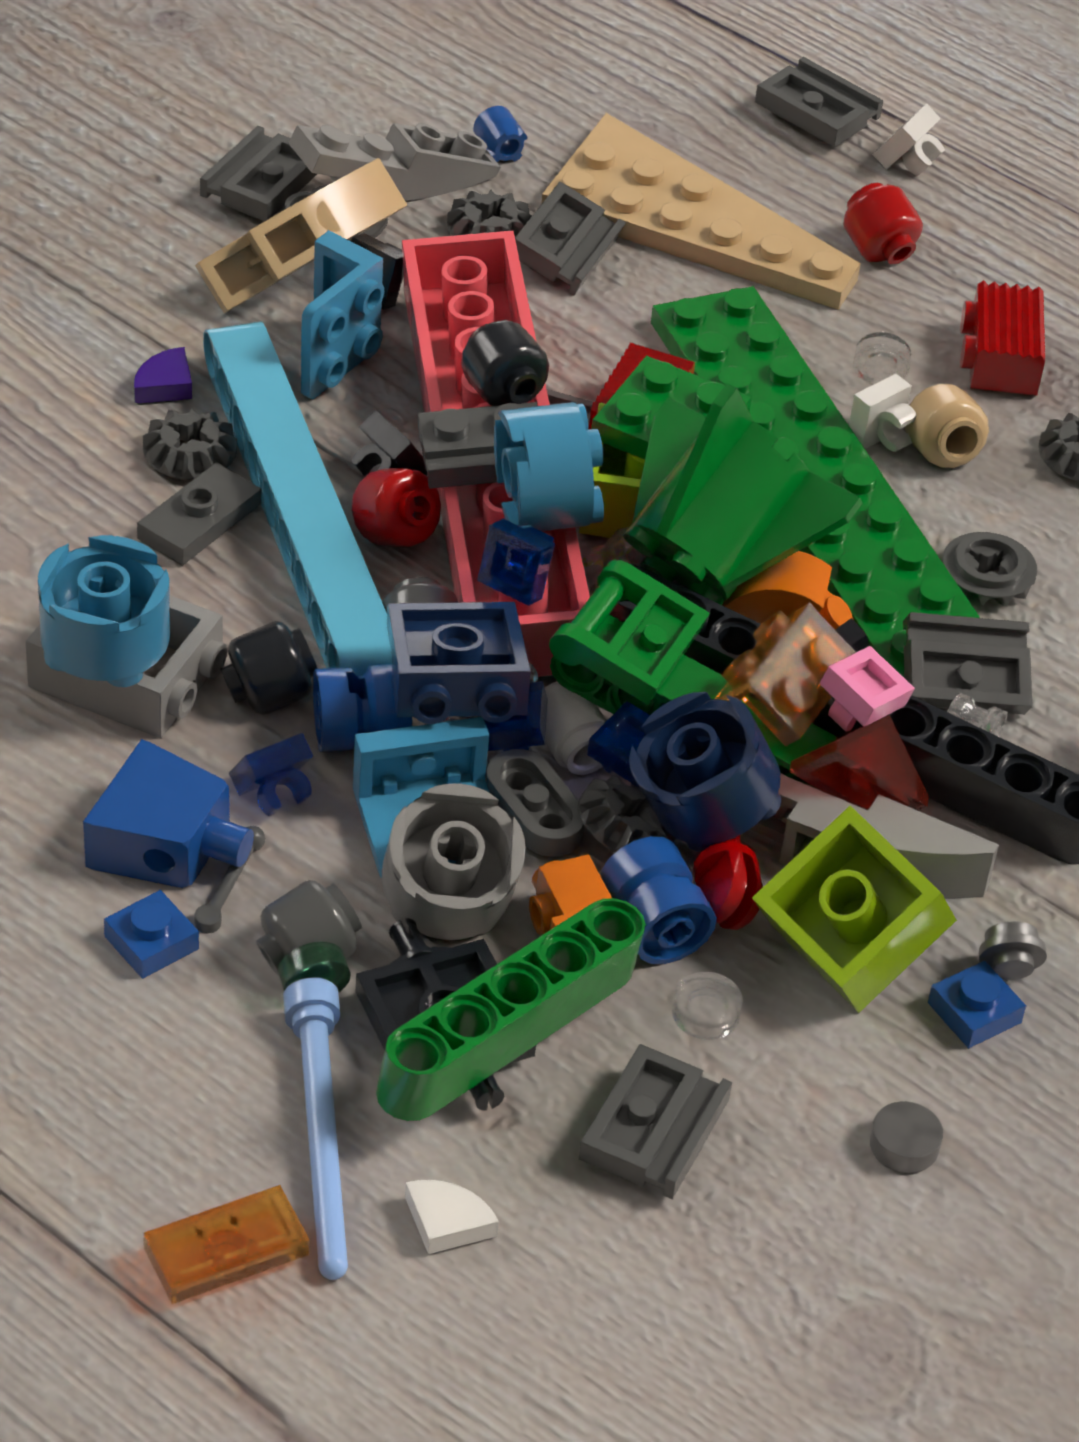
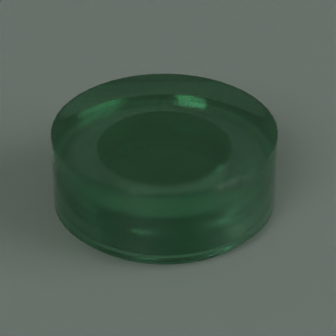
(315, 961)

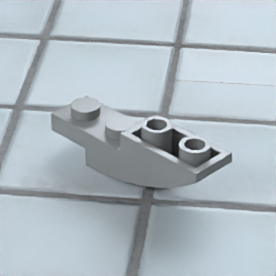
(417, 157)
(946, 855)

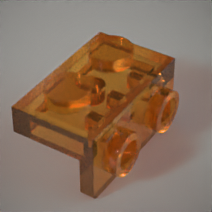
(785, 671)

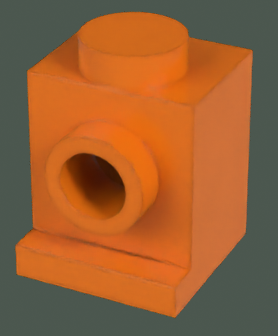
(564, 890)

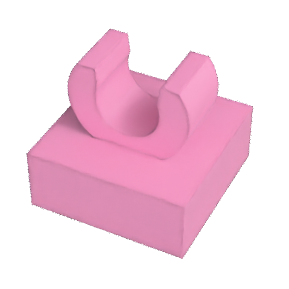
(864, 689)

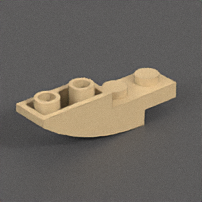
(289, 237)

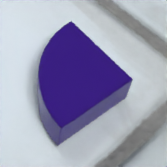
(164, 378)

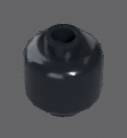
(504, 363)
(269, 667)

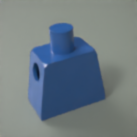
(163, 821)

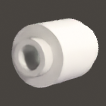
(568, 729)

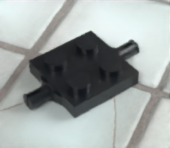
(420, 980)

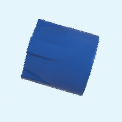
(500, 133)

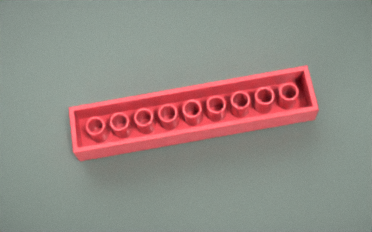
(449, 294)

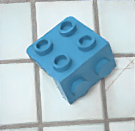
(344, 317)
(404, 762)

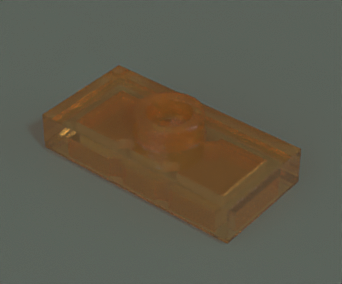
(226, 1244)

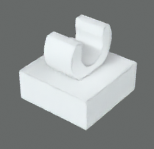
(912, 143)
(882, 413)

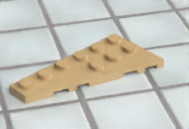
(699, 217)

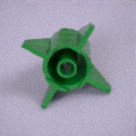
(724, 501)

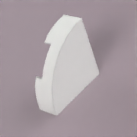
(449, 1214)

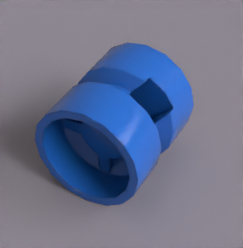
(353, 705)
(660, 886)

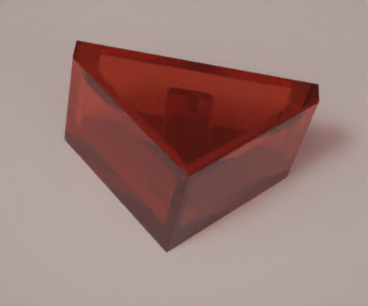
(862, 766)

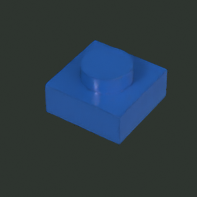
(151, 934)
(976, 1004)

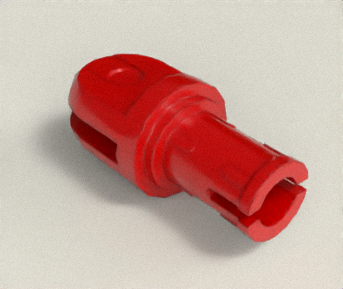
(729, 880)

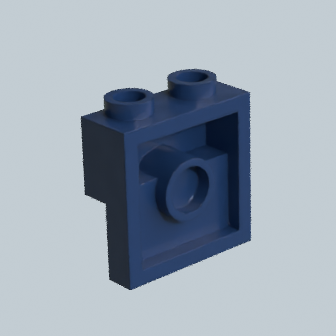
(458, 661)

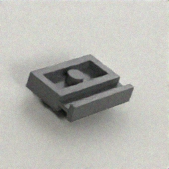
(818, 101)
(257, 175)
(567, 237)
(460, 444)
(969, 657)
(655, 1121)

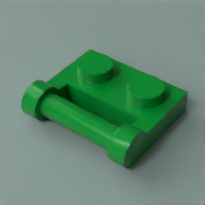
(646, 643)

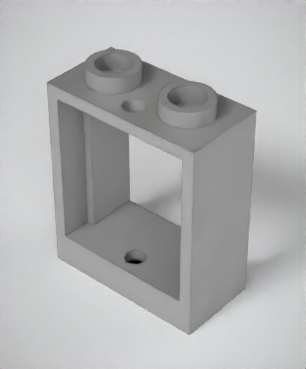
(155, 701)

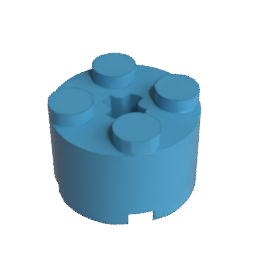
(548, 465)
(104, 610)

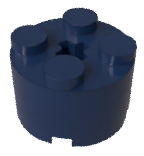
(706, 769)

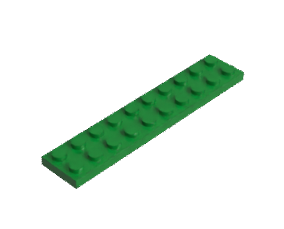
(880, 556)

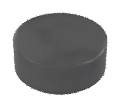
(906, 1137)

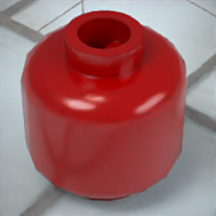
(882, 223)
(396, 507)

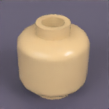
(947, 426)

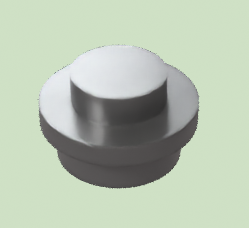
(1013, 949)

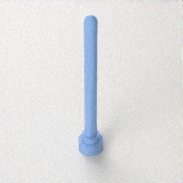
(312, 1013)

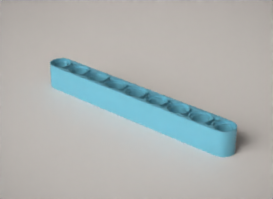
(298, 498)

